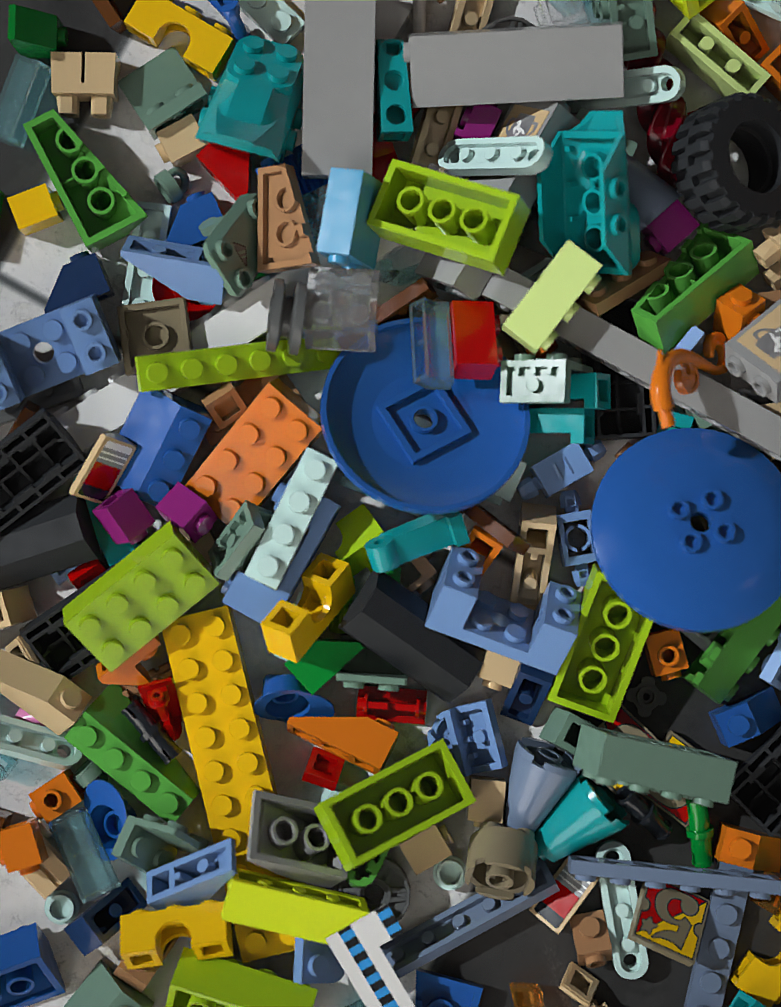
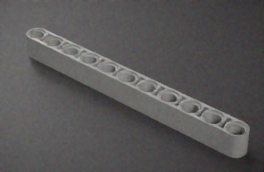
(637, 361)

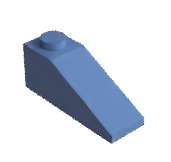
(177, 267)
(192, 877)

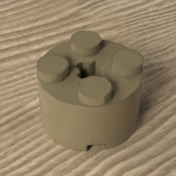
(501, 861)

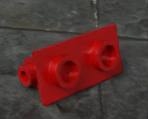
(163, 704)
(392, 706)

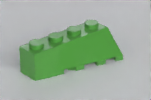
(89, 192)
(692, 284)
(732, 654)
(115, 747)

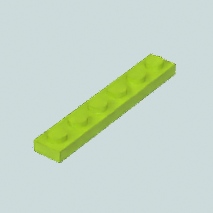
(226, 364)

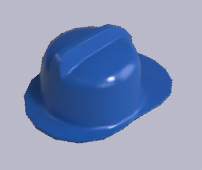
(286, 697)
(107, 812)

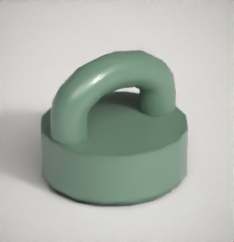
(168, 186)
(88, 773)

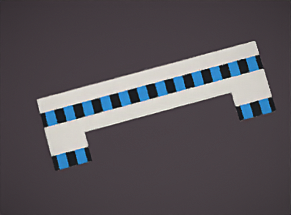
(364, 961)

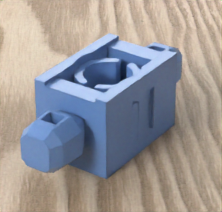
(561, 469)
(570, 501)

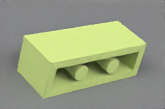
(715, 57)
(553, 298)

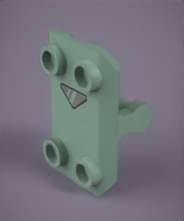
(233, 244)

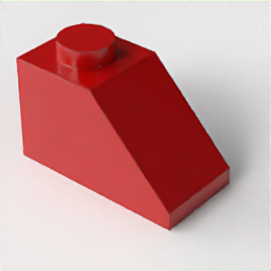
(228, 167)

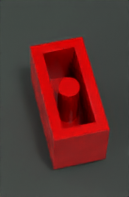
(474, 339)

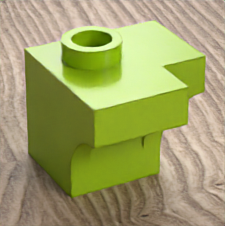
(356, 530)

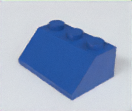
(166, 439)
(27, 968)

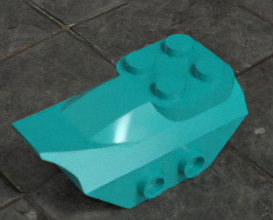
(256, 100)
(587, 194)

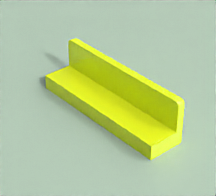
(289, 906)

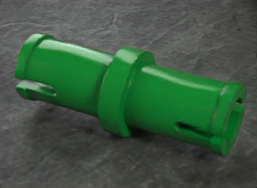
(700, 834)

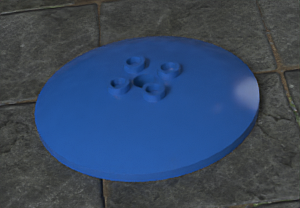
(420, 470)
(655, 554)

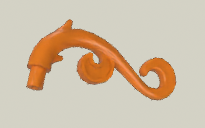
(685, 379)

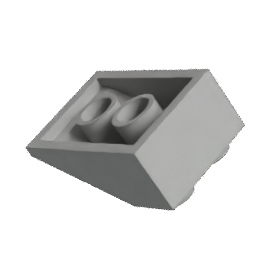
(291, 841)

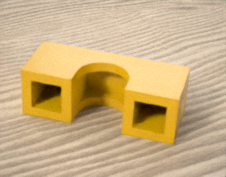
(208, 47)
(294, 628)
(148, 932)
(760, 976)

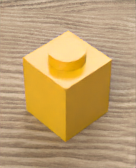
(36, 209)

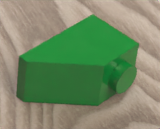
(35, 32)
(323, 661)

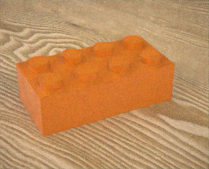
(257, 451)

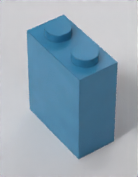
(343, 229)

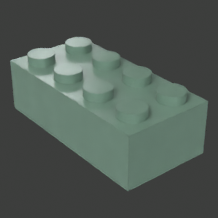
(654, 766)

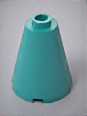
(579, 819)

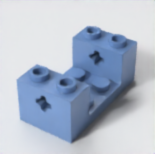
(79, 342)
(258, 599)
(525, 635)

